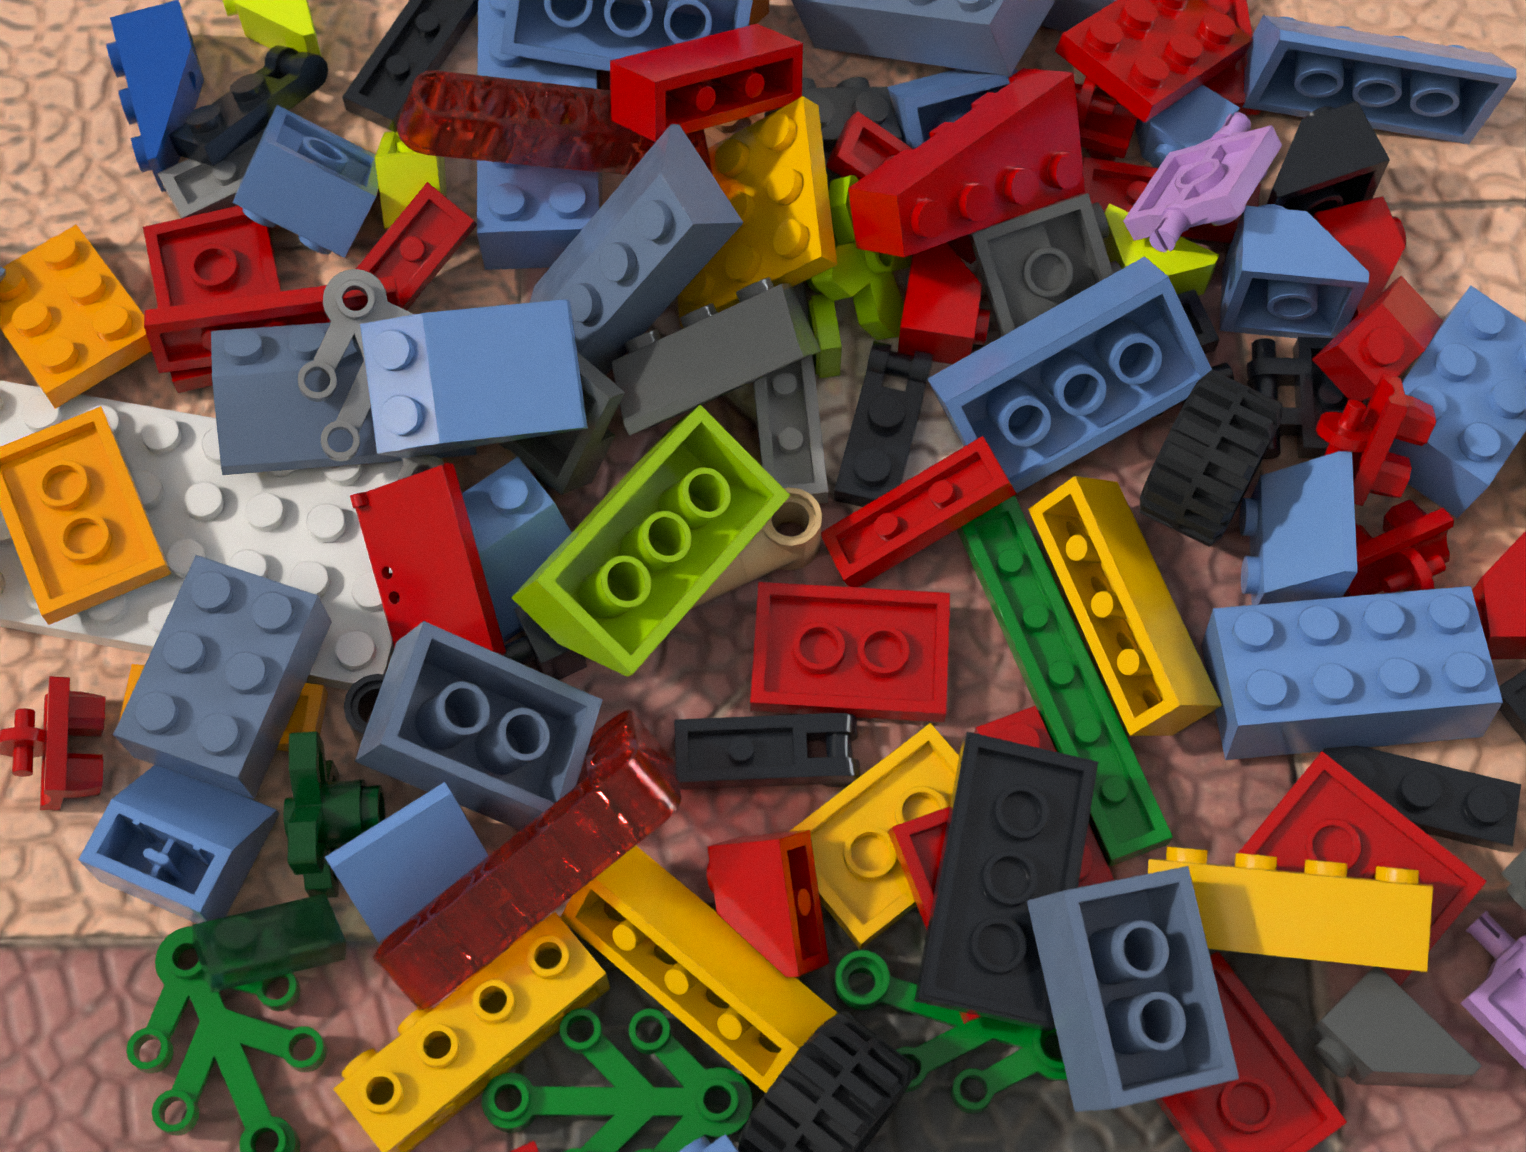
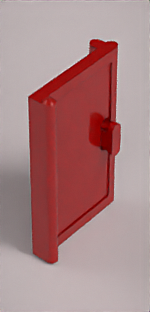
(429, 544)

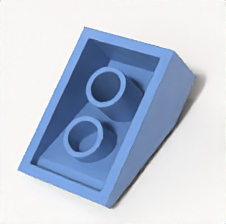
(472, 377)

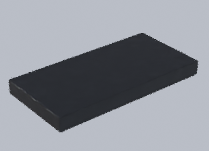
(1008, 839)

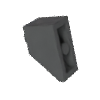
(1388, 1039)

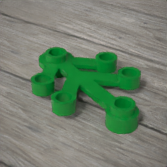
(219, 1039)
(956, 1042)
(632, 1098)

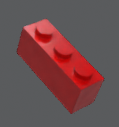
(706, 81)

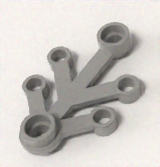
(343, 326)

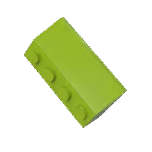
(652, 545)

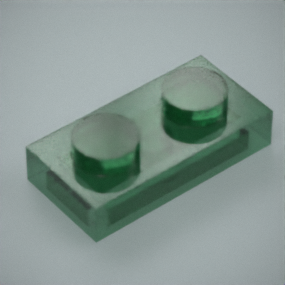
(268, 942)

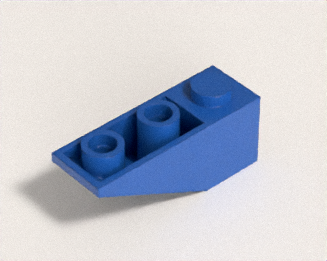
(162, 79)

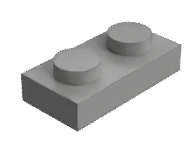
(206, 188)

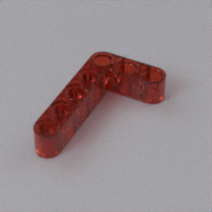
(521, 124)
(617, 806)

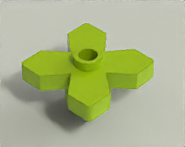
(861, 273)

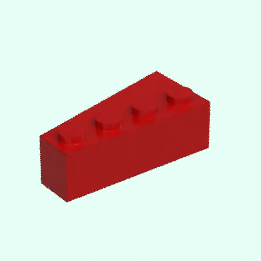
(983, 169)

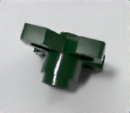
(323, 812)

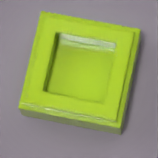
(826, 331)

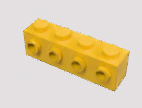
(1124, 607)
(1309, 912)
(696, 966)
(470, 1037)

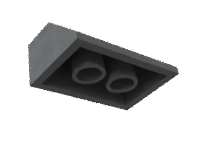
(712, 354)

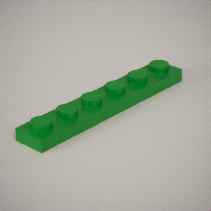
(1063, 679)

